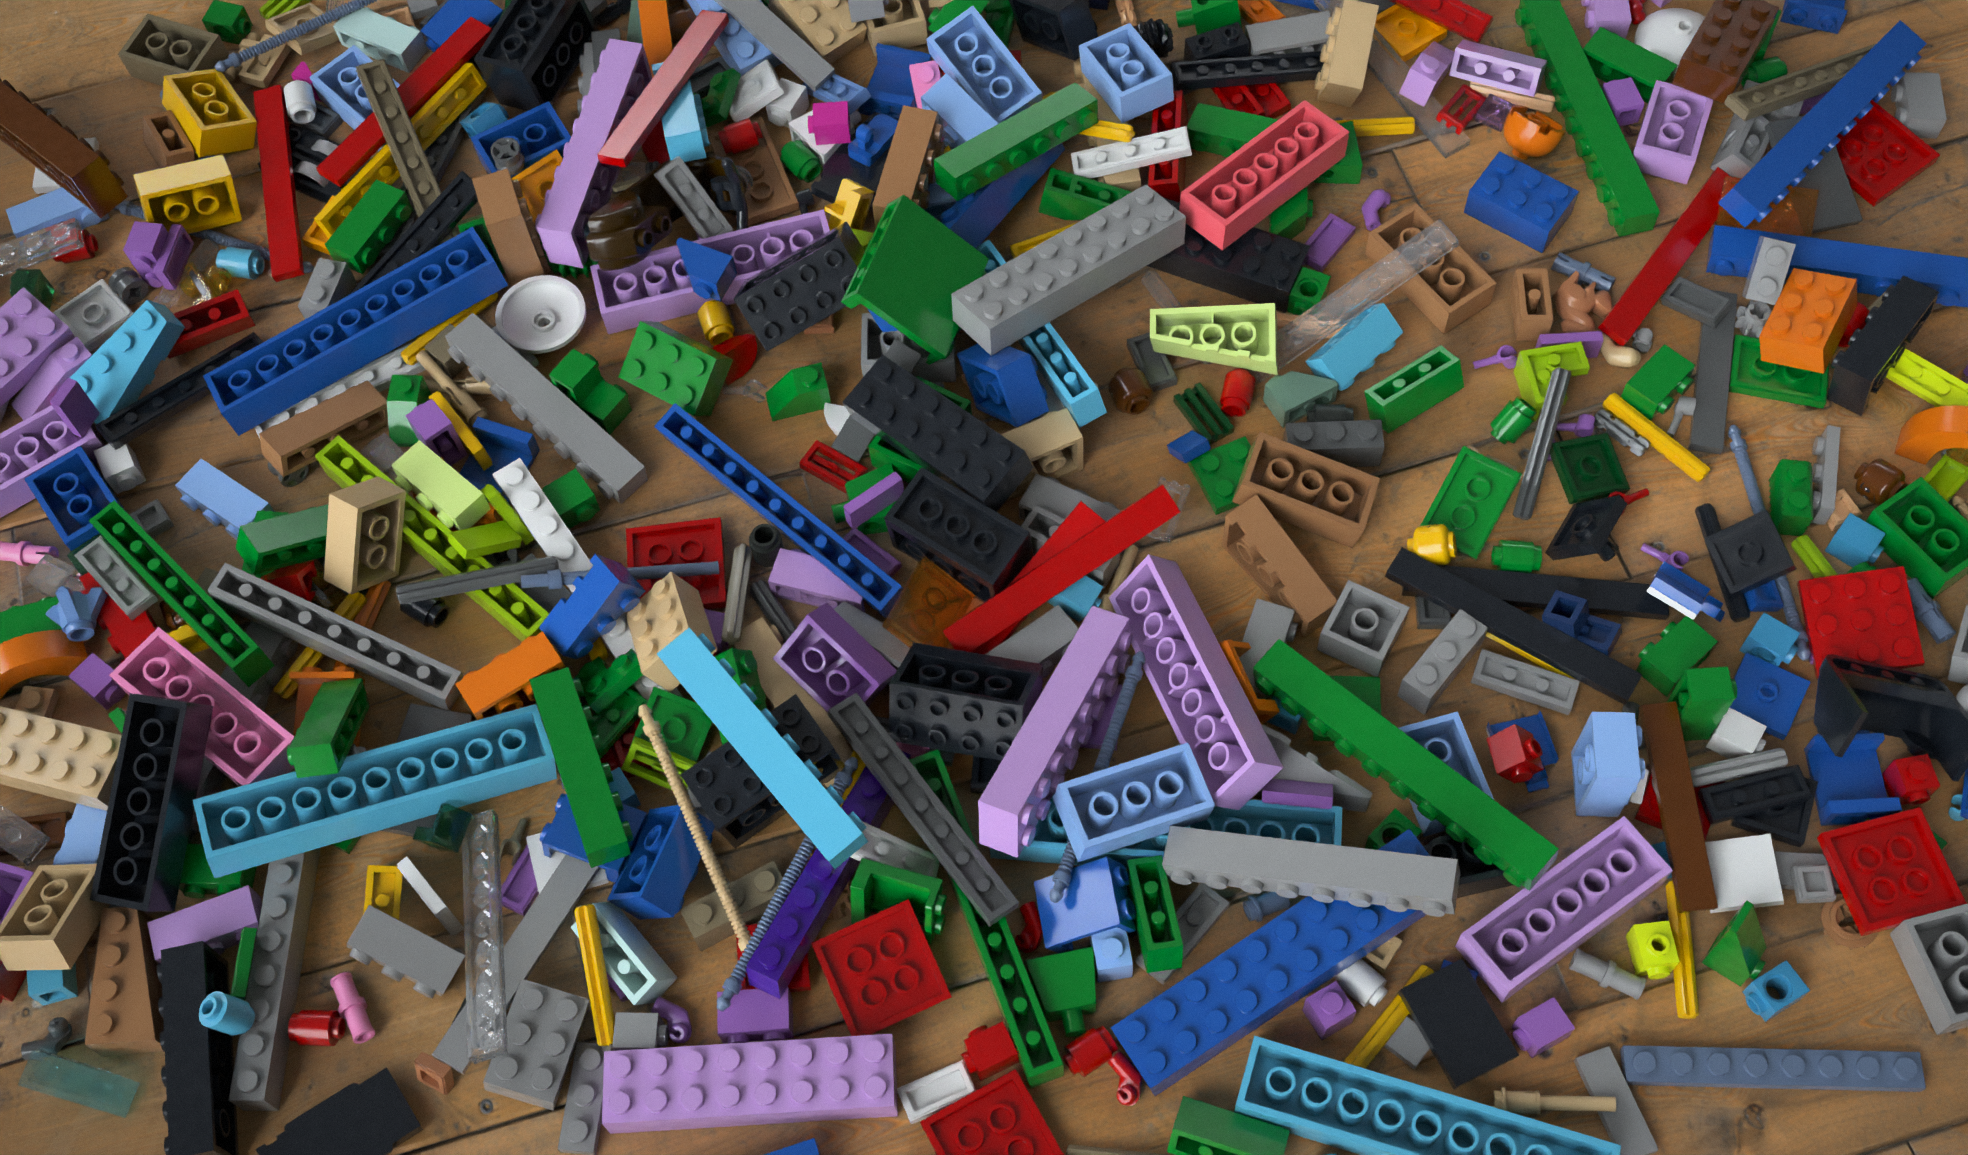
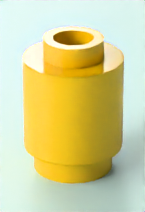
(715, 322)

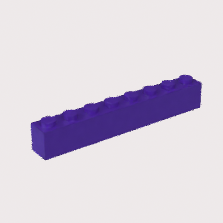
(813, 897)

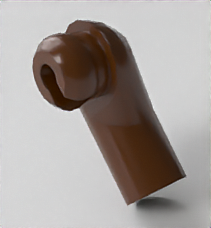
(170, 617)

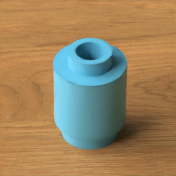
(241, 262)
(226, 1013)

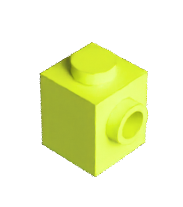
(1652, 949)

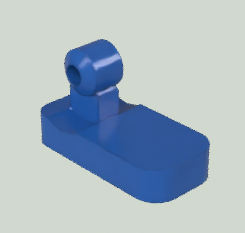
(872, 139)

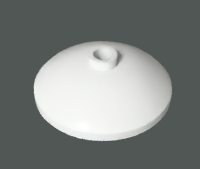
(1668, 32)
(537, 303)

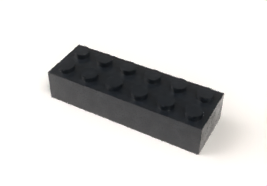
(1253, 267)
(937, 434)
(151, 803)
(196, 1057)

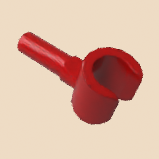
(1632, 497)

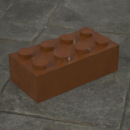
(1725, 47)

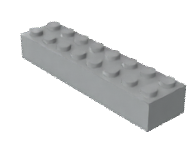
(1068, 269)

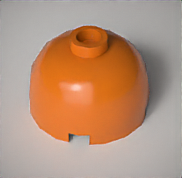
(1531, 133)

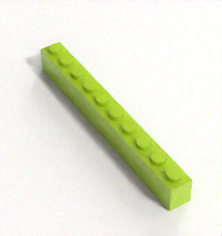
(430, 539)

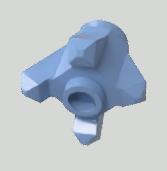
(77, 612)

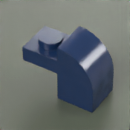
(1572, 617)

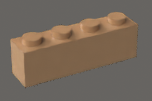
(301, 437)

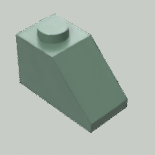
(1296, 393)

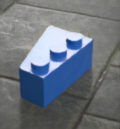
(592, 607)

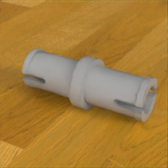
(1607, 974)

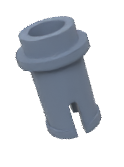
(1263, 905)

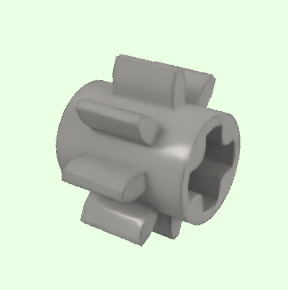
(1752, 318)

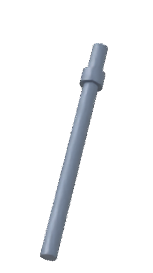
(555, 578)

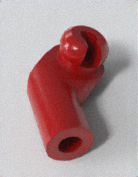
(1636, 8)
(1032, 933)
(1130, 1079)

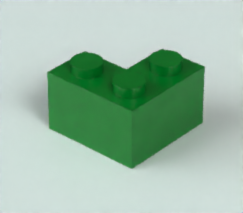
(582, 383)

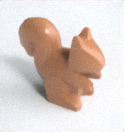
(1576, 303)

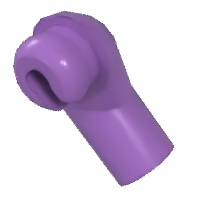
(676, 1017)

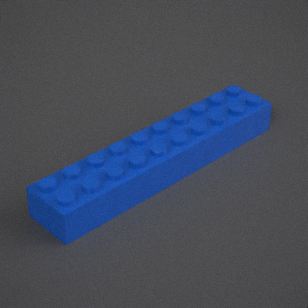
(354, 331)
(1256, 981)

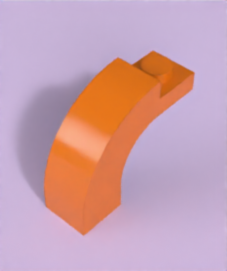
(1932, 432)
(38, 655)

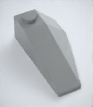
(1306, 768)

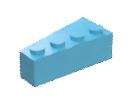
(685, 124)
(128, 359)

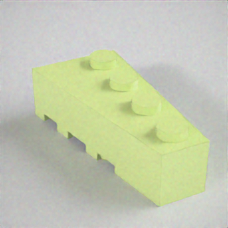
(1222, 334)

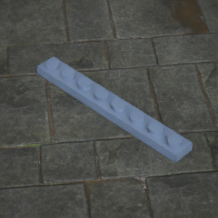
(1772, 1068)

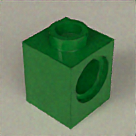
(227, 21)
(1308, 284)
(1391, 826)

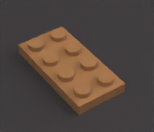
(771, 189)

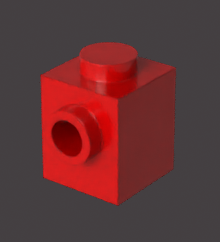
(1515, 754)
(1911, 780)
(989, 1051)

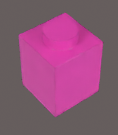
(830, 123)

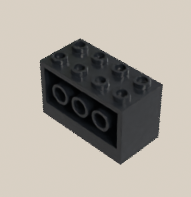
(535, 50)
(800, 287)
(958, 535)
(961, 700)
(735, 794)

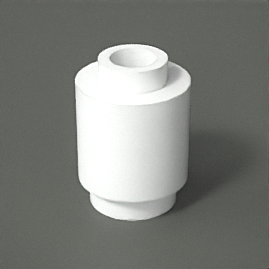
(300, 101)
(1363, 983)

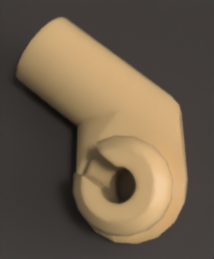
(1619, 355)

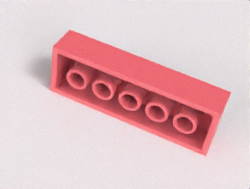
(1263, 174)

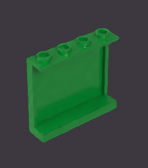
(912, 273)

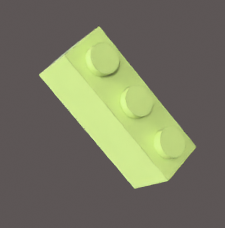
(440, 487)

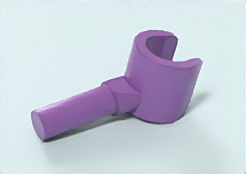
(1503, 356)
(1583, 427)
(1678, 556)

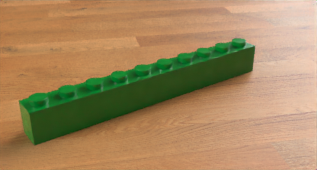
(1588, 117)
(1405, 765)
(999, 954)

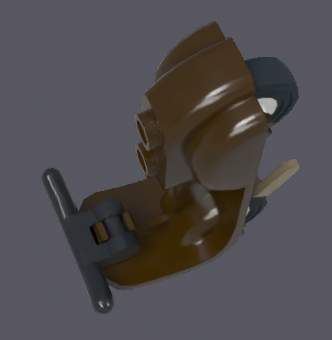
(644, 213)

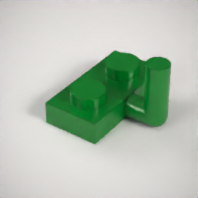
(720, 96)

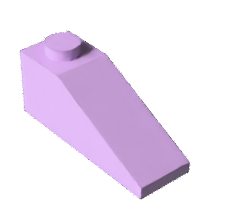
(1427, 73)
(49, 378)
(807, 581)

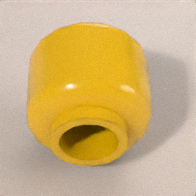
(1433, 543)

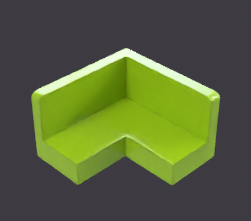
(1536, 367)

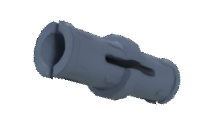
(1567, 266)
(1929, 613)

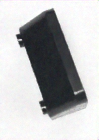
(1891, 702)

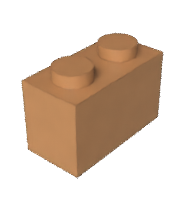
(166, 140)
(1531, 303)

